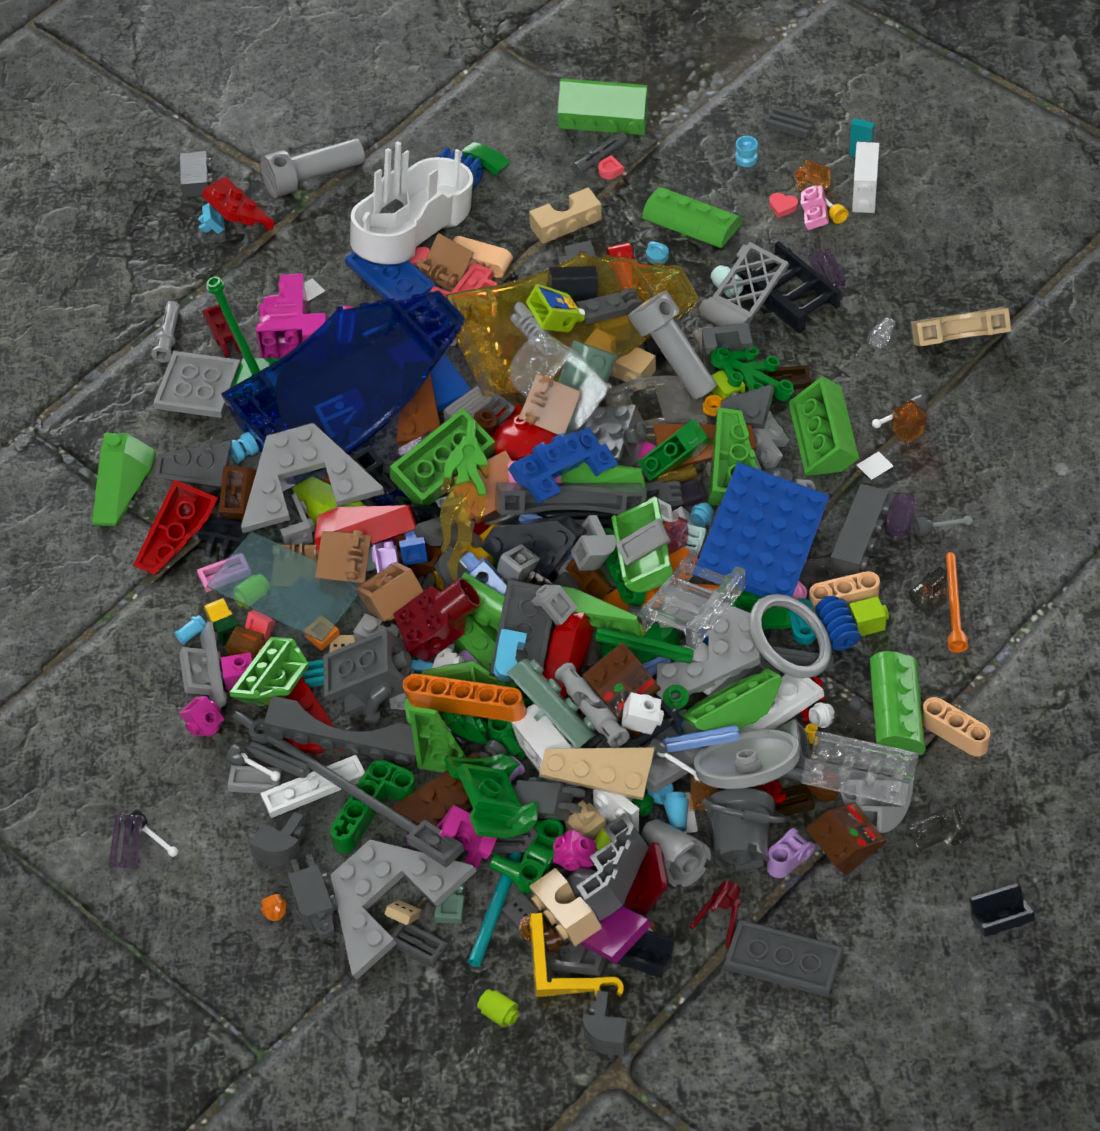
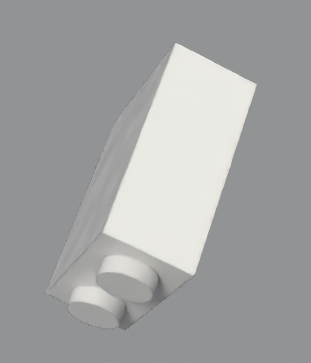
(865, 177)

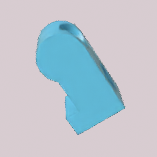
(506, 651)

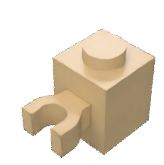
(588, 822)

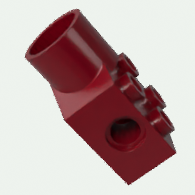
(436, 618)

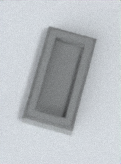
(643, 542)
(251, 780)

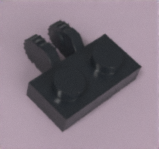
(221, 531)

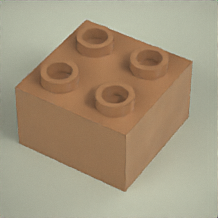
(389, 591)

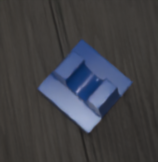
(413, 549)

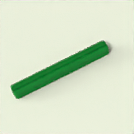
(645, 645)

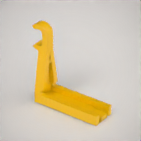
(560, 986)

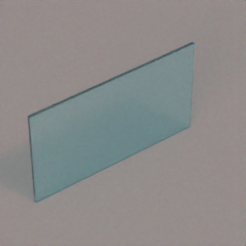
(283, 586)

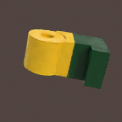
(222, 619)

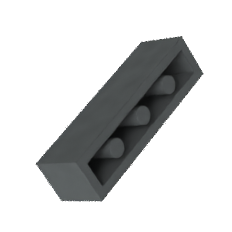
(859, 531)

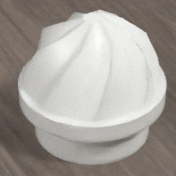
(821, 715)

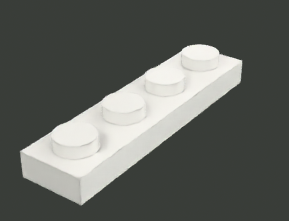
(308, 789)

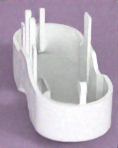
(433, 195)

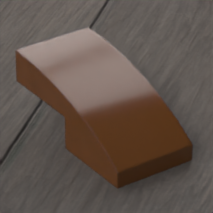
(591, 581)

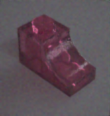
(677, 533)

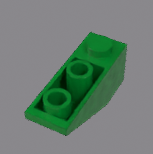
(675, 450)

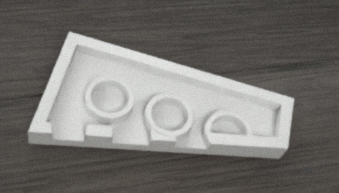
(791, 698)

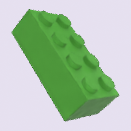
(422, 468)

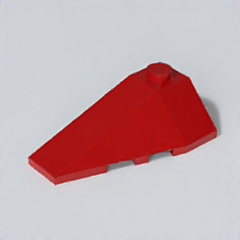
(377, 521)

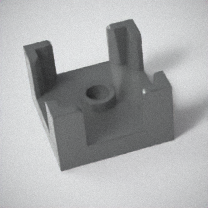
(731, 337)

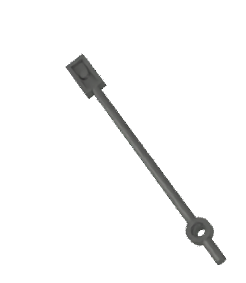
(423, 837)

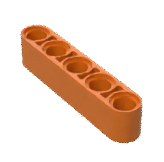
(465, 697)

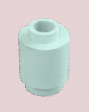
(720, 274)

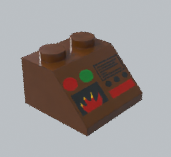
(618, 676)
(846, 836)

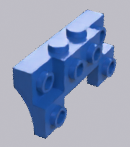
(560, 456)

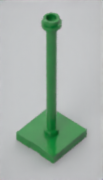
(249, 364)

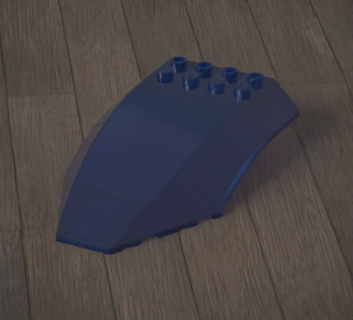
(349, 372)

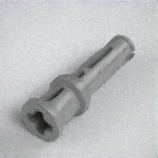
(165, 338)

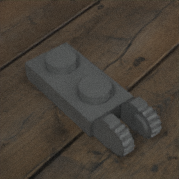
(609, 306)

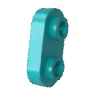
(800, 626)

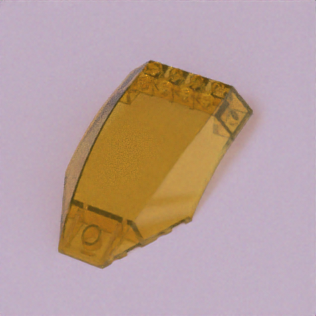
(492, 340)

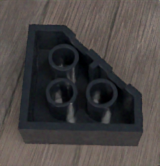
(545, 537)

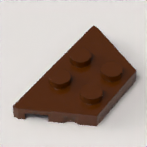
(435, 799)

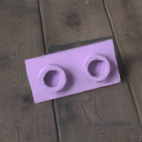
(384, 555)

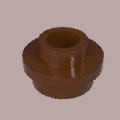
(552, 940)

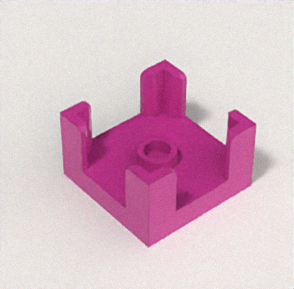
(458, 826)

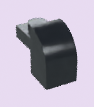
(374, 467)

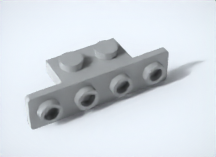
(768, 440)
(202, 669)

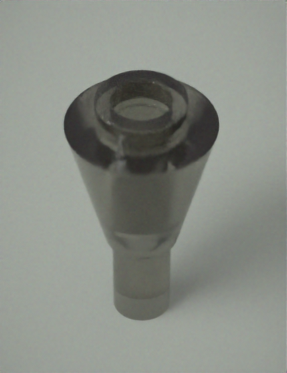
(592, 655)

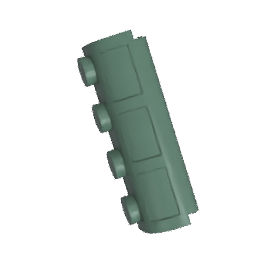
(600, 359)
(552, 704)

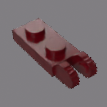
(220, 329)

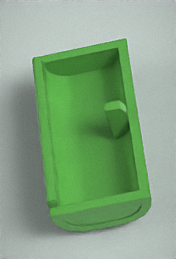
(691, 217)
(654, 568)
(491, 603)
(897, 701)

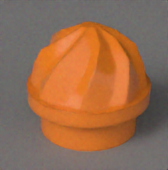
(274, 907)

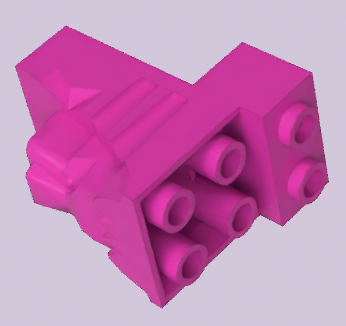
(286, 318)

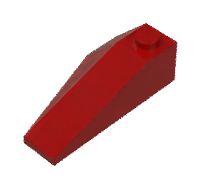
(177, 521)
(567, 645)

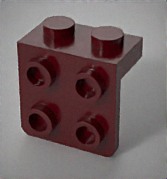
(648, 883)

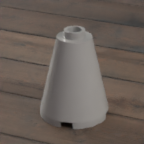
(682, 852)

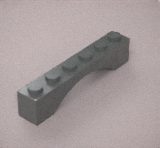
(602, 497)
(291, 721)

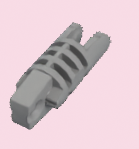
(526, 322)

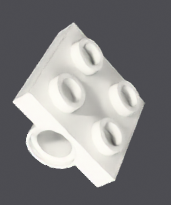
(614, 805)

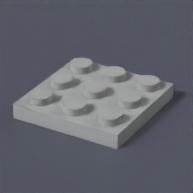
(195, 384)
(663, 770)

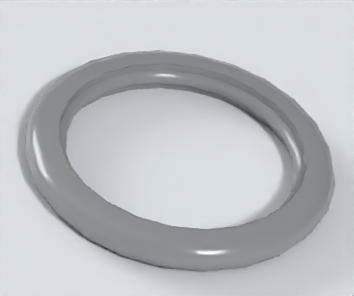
(768, 652)

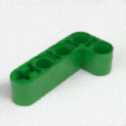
(348, 830)

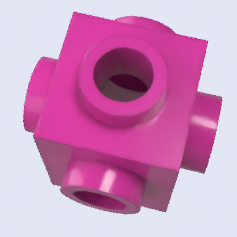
(202, 717)
(573, 850)

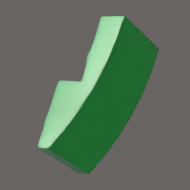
(489, 157)
(467, 726)

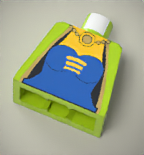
(554, 309)

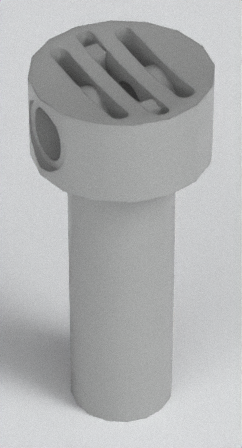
(284, 172)
(657, 318)

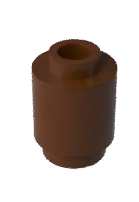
(486, 420)

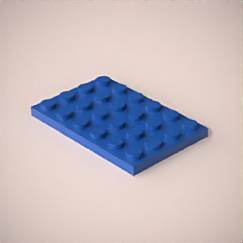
(765, 529)

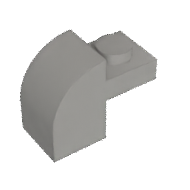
(593, 547)

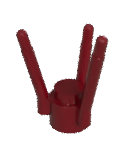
(724, 897)

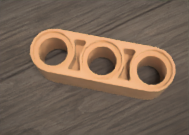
(487, 255)
(848, 588)
(961, 736)

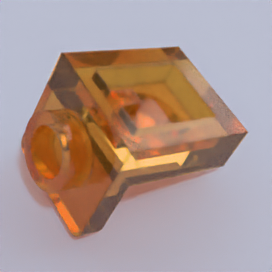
(812, 173)
(699, 792)

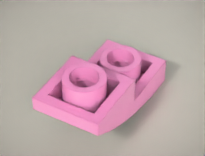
(814, 207)

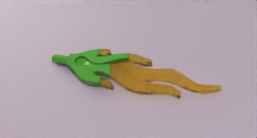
(460, 500)

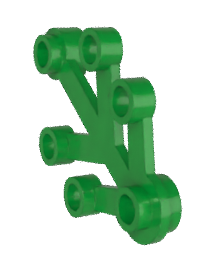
(727, 360)

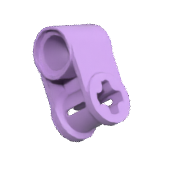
(791, 850)

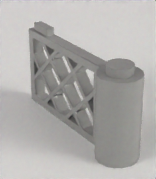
(724, 311)

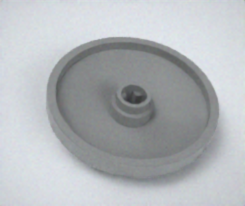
(750, 761)

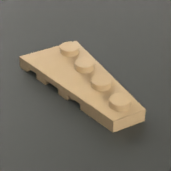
(604, 769)

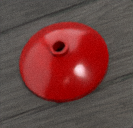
(519, 437)

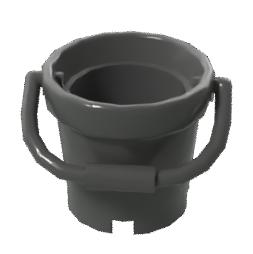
(741, 826)

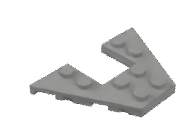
(296, 453)
(729, 651)
(368, 877)

